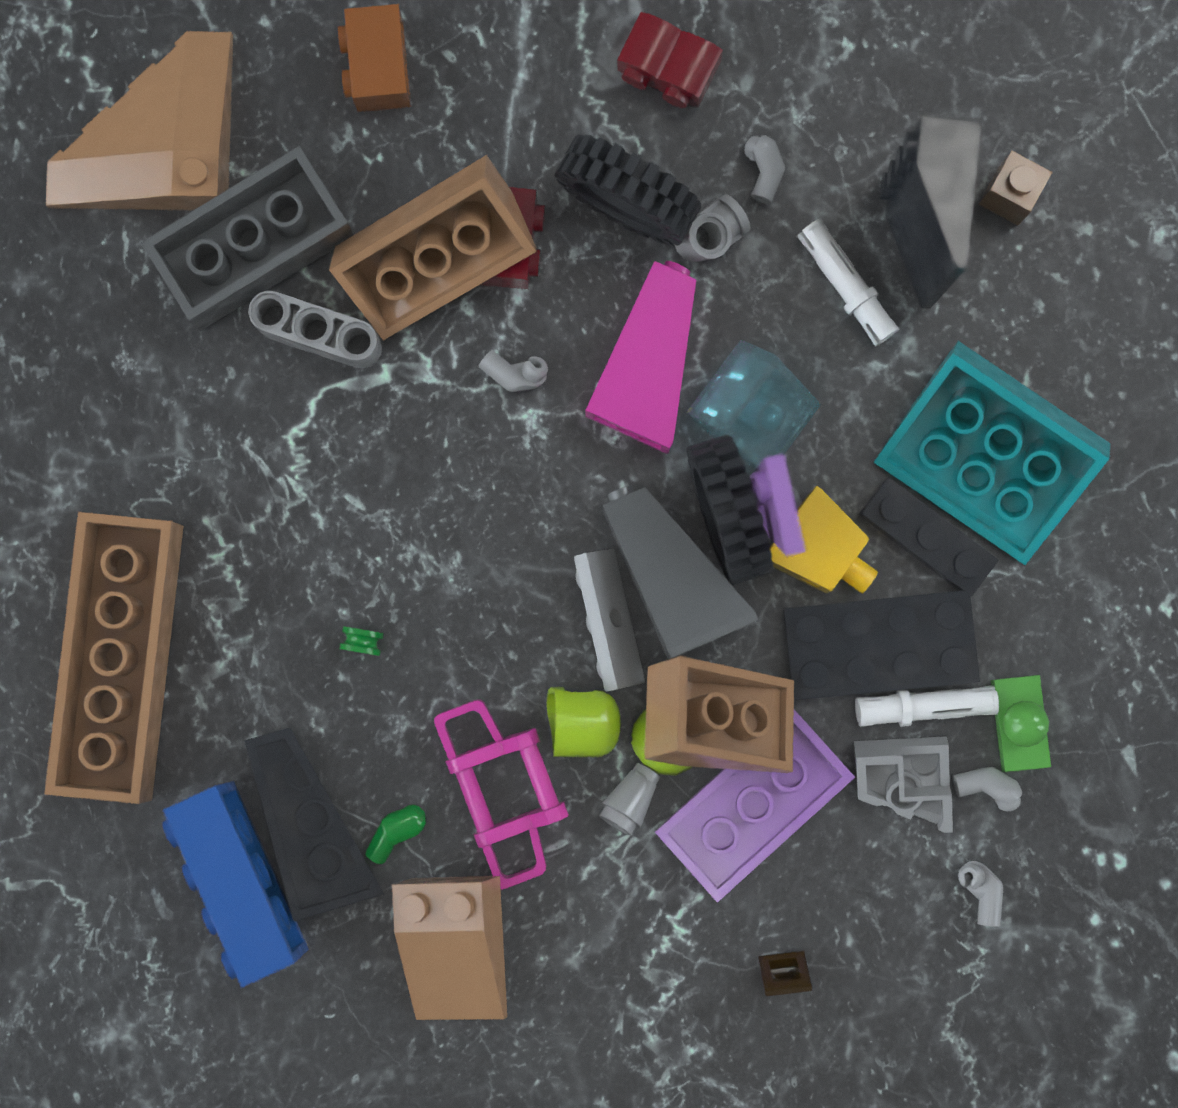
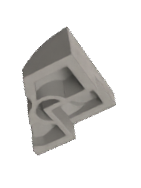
(907, 777)

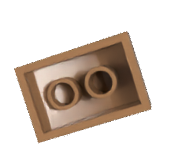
(718, 717)
(452, 946)

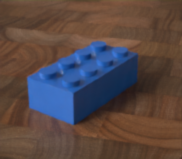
(235, 883)

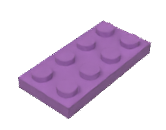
(750, 813)

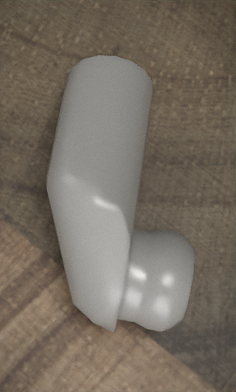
(516, 376)
(991, 781)
(986, 888)

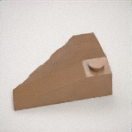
(160, 141)

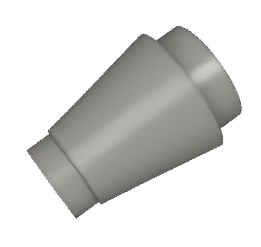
(630, 800)

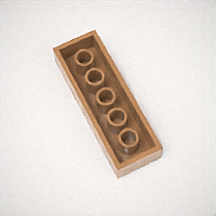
(114, 658)

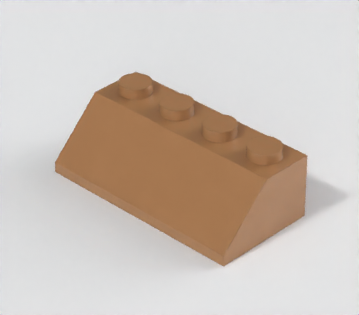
(433, 248)

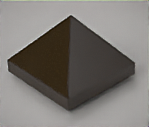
(785, 973)

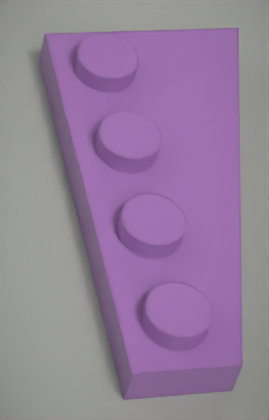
(777, 504)

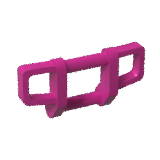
(488, 832)

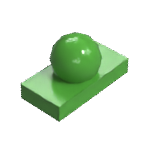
(1021, 724)

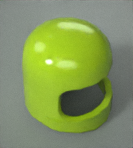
(582, 722)

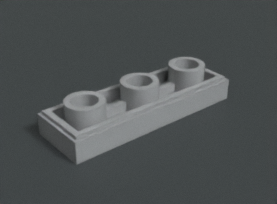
(609, 619)

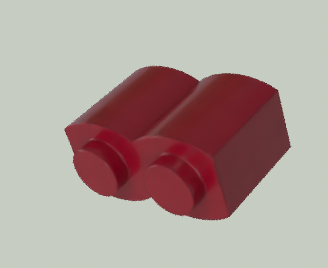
(669, 61)

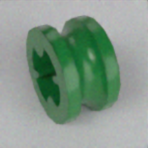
(361, 641)

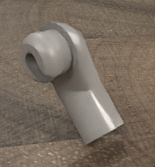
(771, 167)

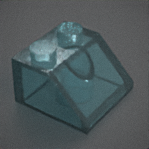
(754, 403)

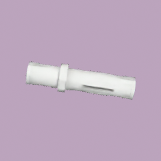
(849, 284)
(940, 704)

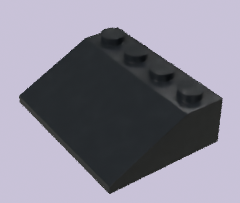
(932, 202)

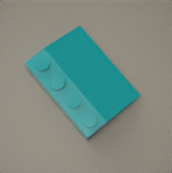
(993, 453)

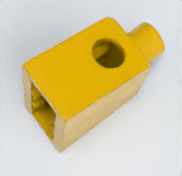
(830, 546)

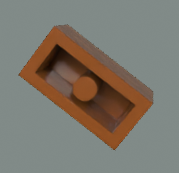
(376, 58)

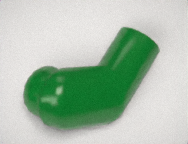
(394, 829)

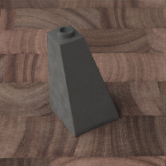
(674, 578)

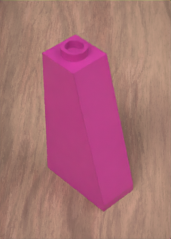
(646, 368)

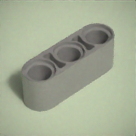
(299, 314)

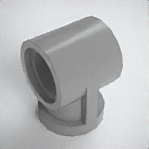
(725, 225)

